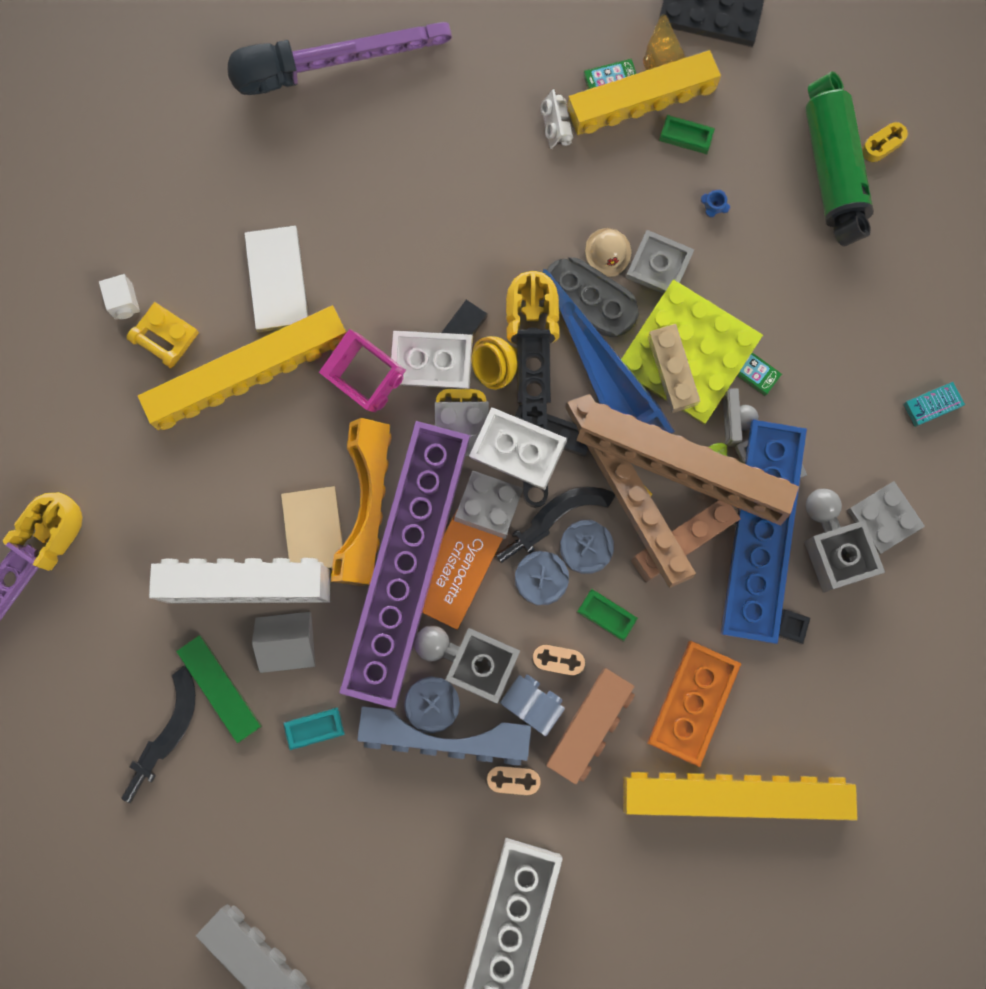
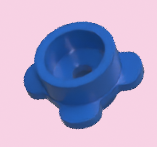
(715, 196)

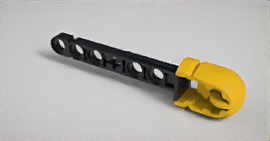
(533, 343)

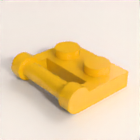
(167, 327)

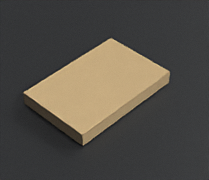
(312, 524)

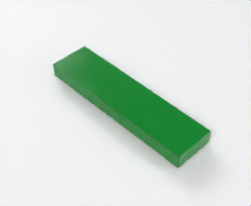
(219, 689)

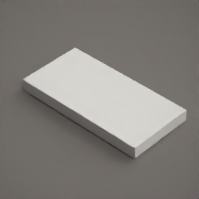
(276, 278)

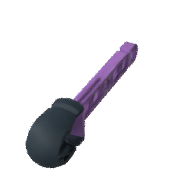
(268, 67)

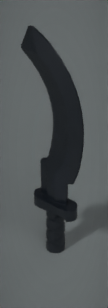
(551, 513)
(169, 737)

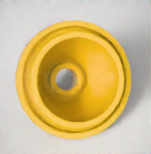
(494, 362)

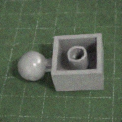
(826, 548)
(434, 644)

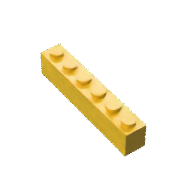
(643, 93)

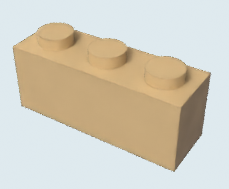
(673, 368)

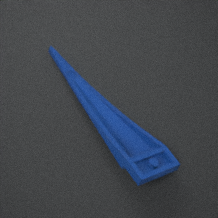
(607, 372)

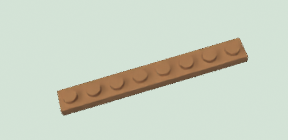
(638, 506)

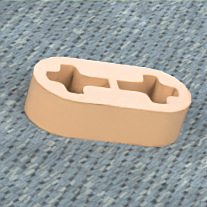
(558, 667)
(513, 788)

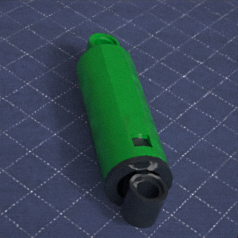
(839, 159)

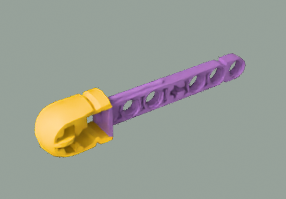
(60, 524)

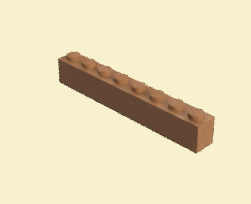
(688, 463)

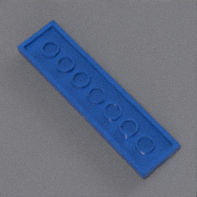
(761, 546)

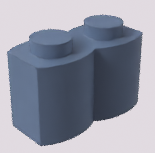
(532, 704)

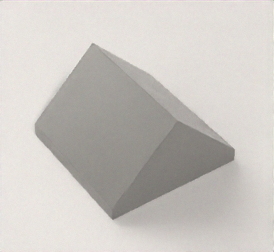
(284, 642)

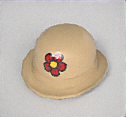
(608, 251)

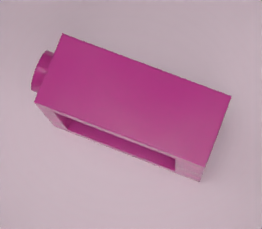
(342, 358)

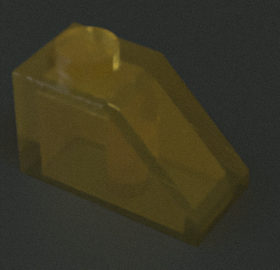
(663, 46)

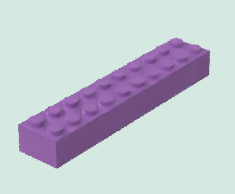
(405, 565)

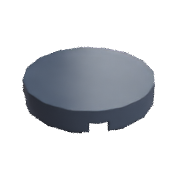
(586, 547)
(541, 578)
(432, 704)

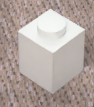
(119, 297)

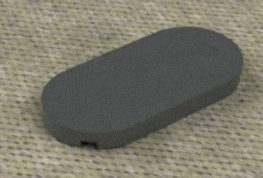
(602, 300)

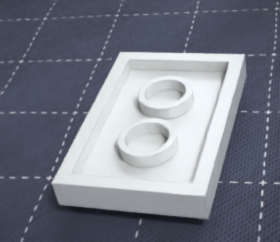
(433, 358)
(518, 448)

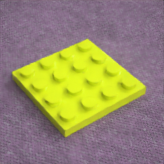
(712, 342)

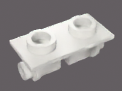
(553, 110)

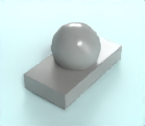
(736, 417)

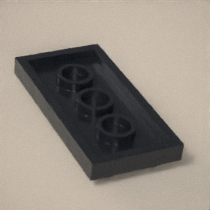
(717, 19)

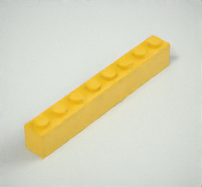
(242, 369)
(739, 797)

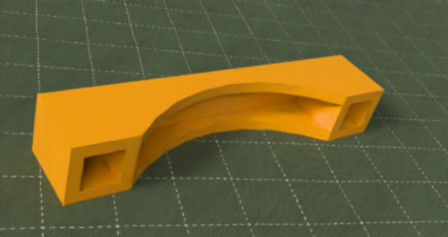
(368, 448)

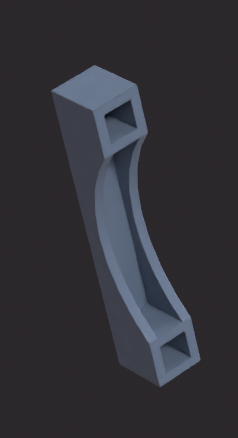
(386, 727)

